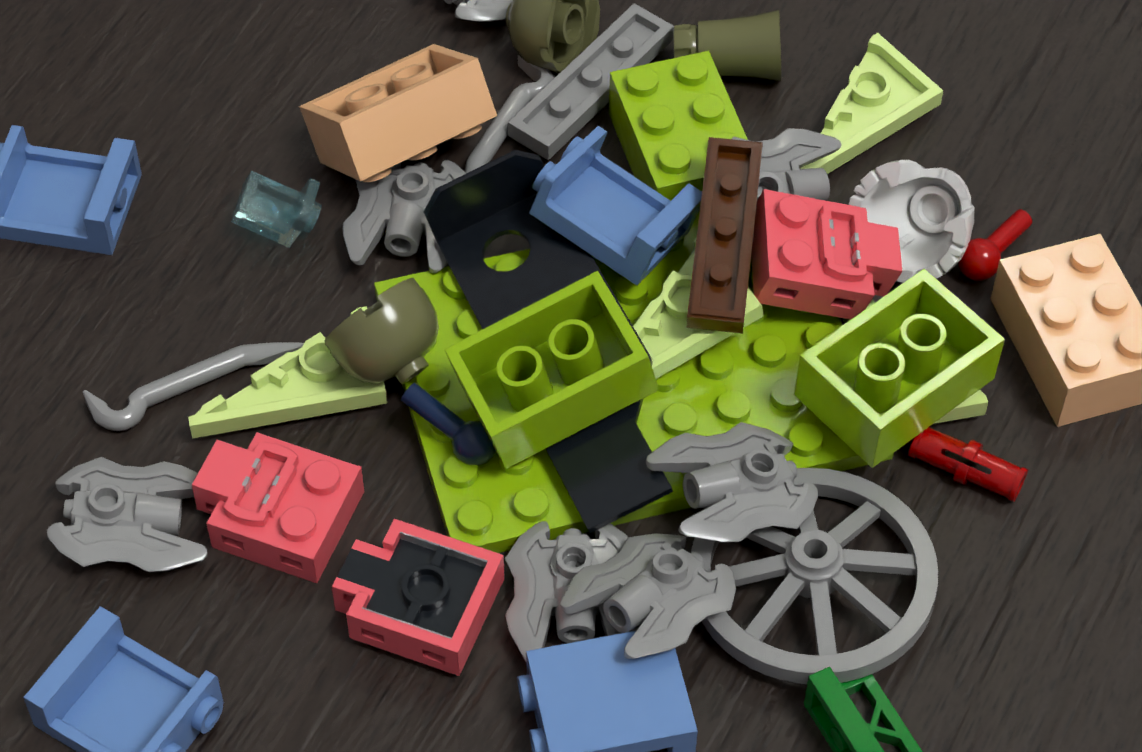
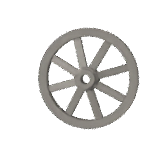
(823, 576)

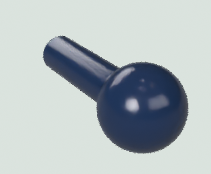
(468, 439)

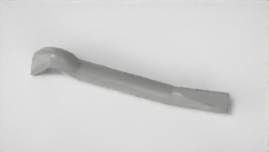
(498, 129)
(183, 381)

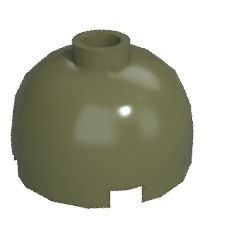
(552, 30)
(388, 336)

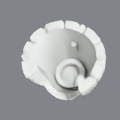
(927, 208)

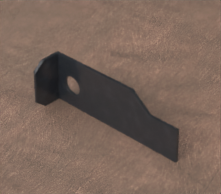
(607, 460)

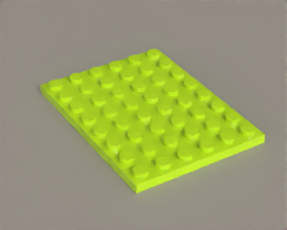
(733, 382)

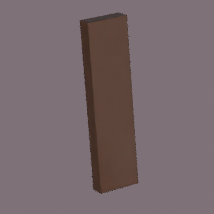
(725, 236)

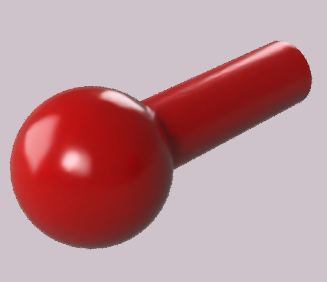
(983, 255)

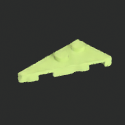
(879, 100)
(665, 321)
(289, 389)

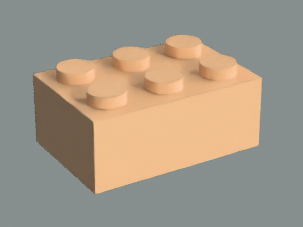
(399, 112)
(1073, 327)

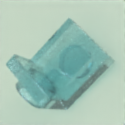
(276, 209)

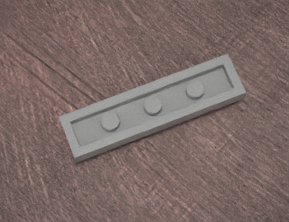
(584, 84)

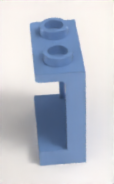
(66, 194)
(611, 209)
(121, 695)
(602, 702)

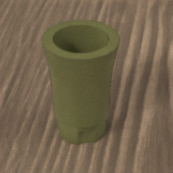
(737, 45)

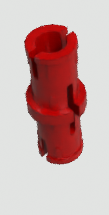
(1004, 479)

